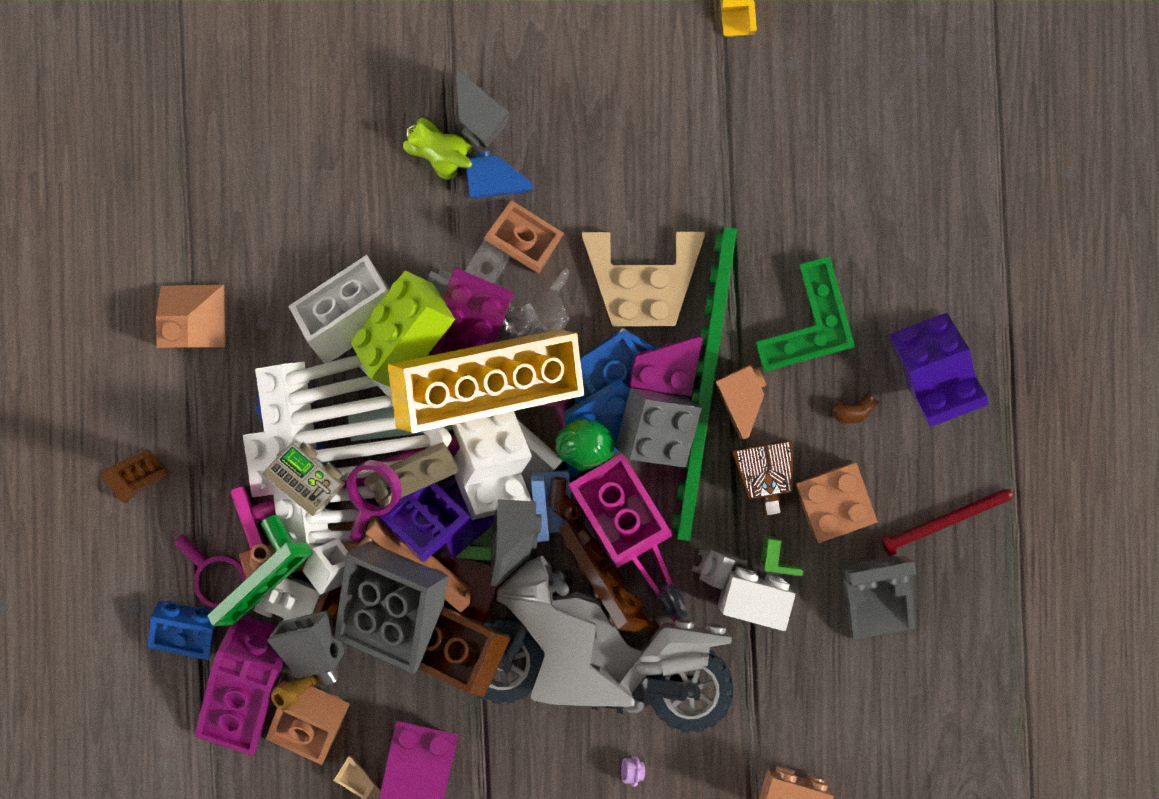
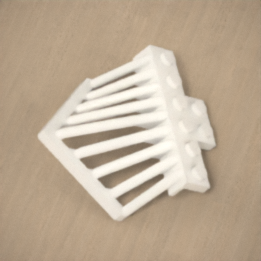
(289, 419)

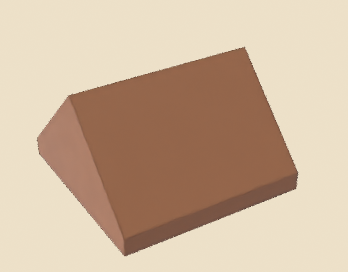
(524, 237)

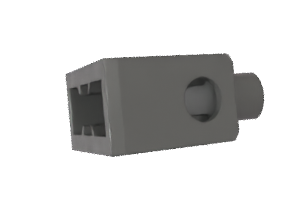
(309, 646)

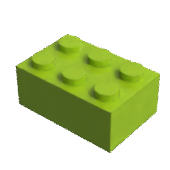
(402, 326)

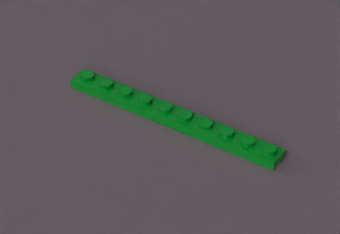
(706, 371)

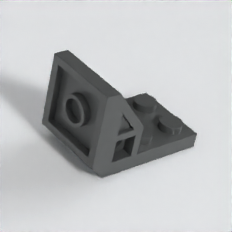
(878, 596)

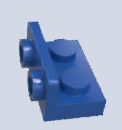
(181, 630)

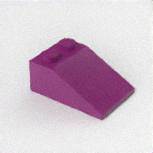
(418, 763)

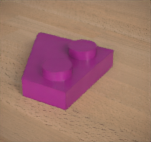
(667, 368)

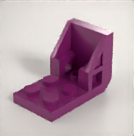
(477, 310)
(240, 687)

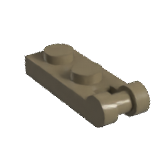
(415, 473)

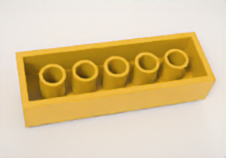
(485, 380)

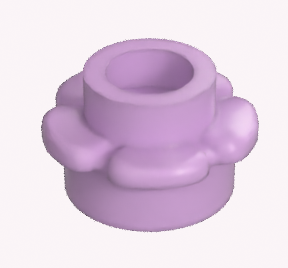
(632, 771)

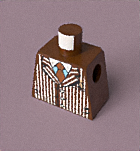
(766, 472)

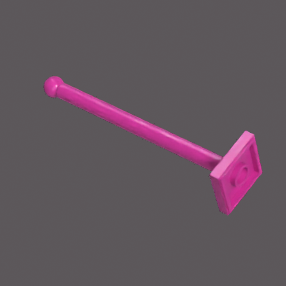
(252, 516)

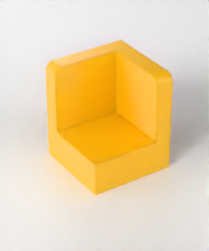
(738, 17)

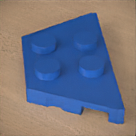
(610, 361)
(603, 406)

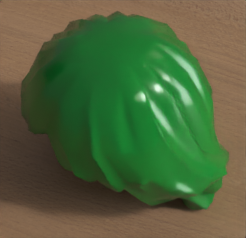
(584, 444)

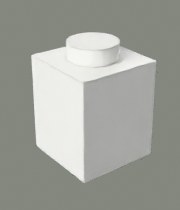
(326, 566)

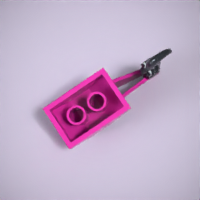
(627, 523)

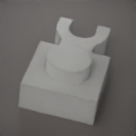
(714, 568)

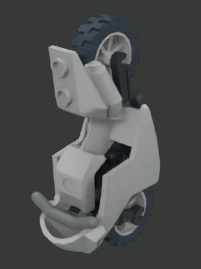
(584, 661)

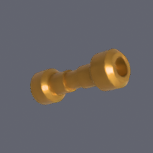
(286, 694)

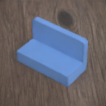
(540, 492)

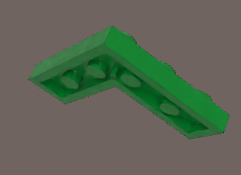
(830, 319)

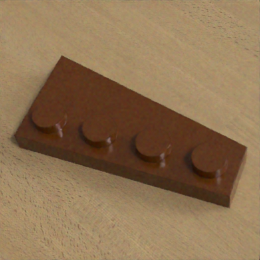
(606, 580)

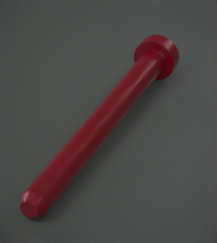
(892, 543)

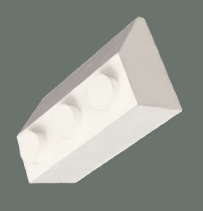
(339, 308)

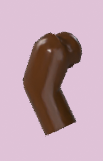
(854, 413)
(560, 502)

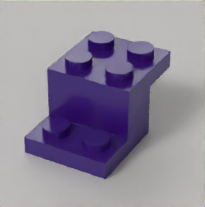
(938, 369)
(435, 520)

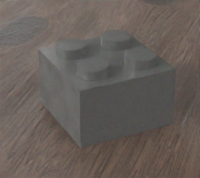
(658, 427)

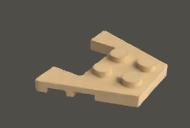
(643, 292)

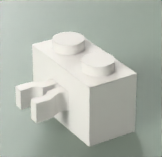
(289, 599)

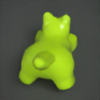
(442, 150)

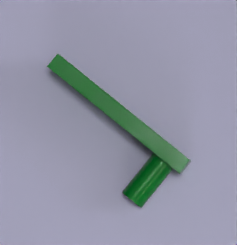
(265, 578)

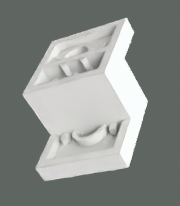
(491, 462)

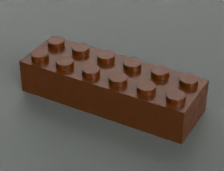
(458, 649)

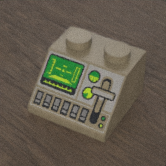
(305, 477)

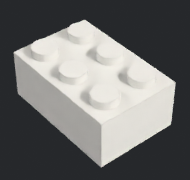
(756, 599)

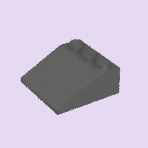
(389, 605)

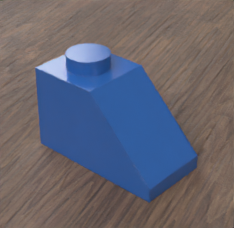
(494, 177)

